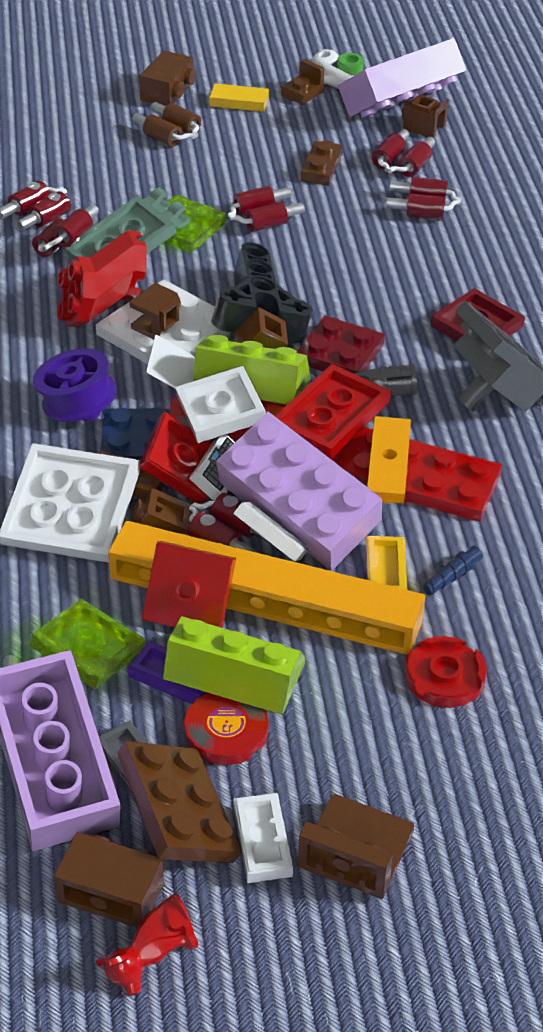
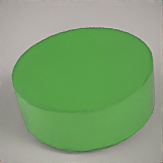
(350, 63)

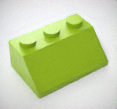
(274, 373)
(232, 665)

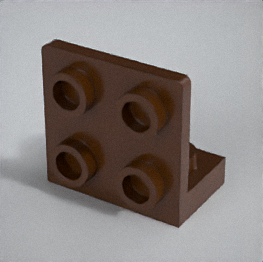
(354, 845)

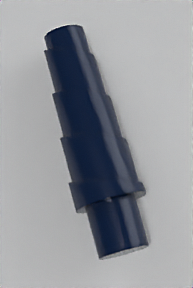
(455, 568)

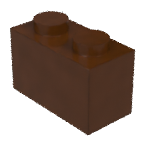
(167, 78)
(109, 879)

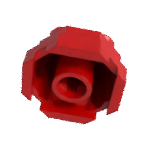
(101, 280)

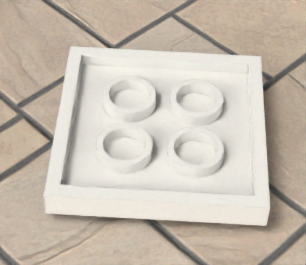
(186, 333)
(69, 502)

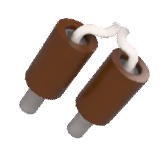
(170, 127)

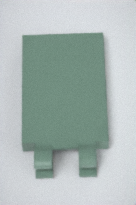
(149, 216)

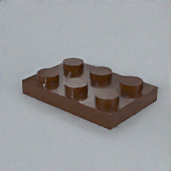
(178, 803)

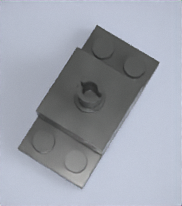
(499, 362)

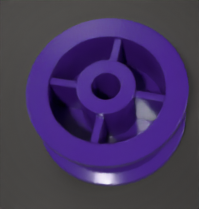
(75, 385)

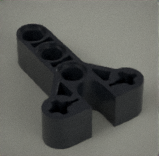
(257, 288)

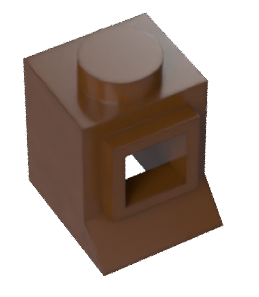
(424, 115)
(159, 310)

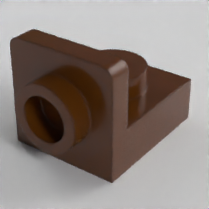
(306, 85)
(162, 512)

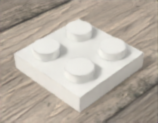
(220, 404)

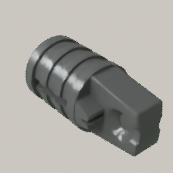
(398, 379)

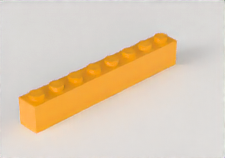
(287, 590)

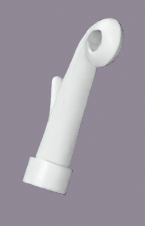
(332, 75)

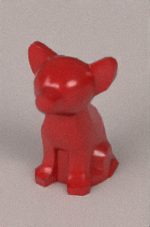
(157, 934)

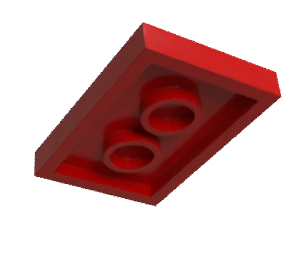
(334, 409)

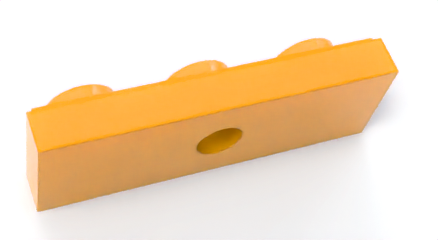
(389, 458)

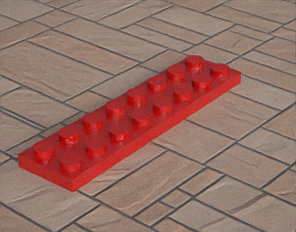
(434, 474)

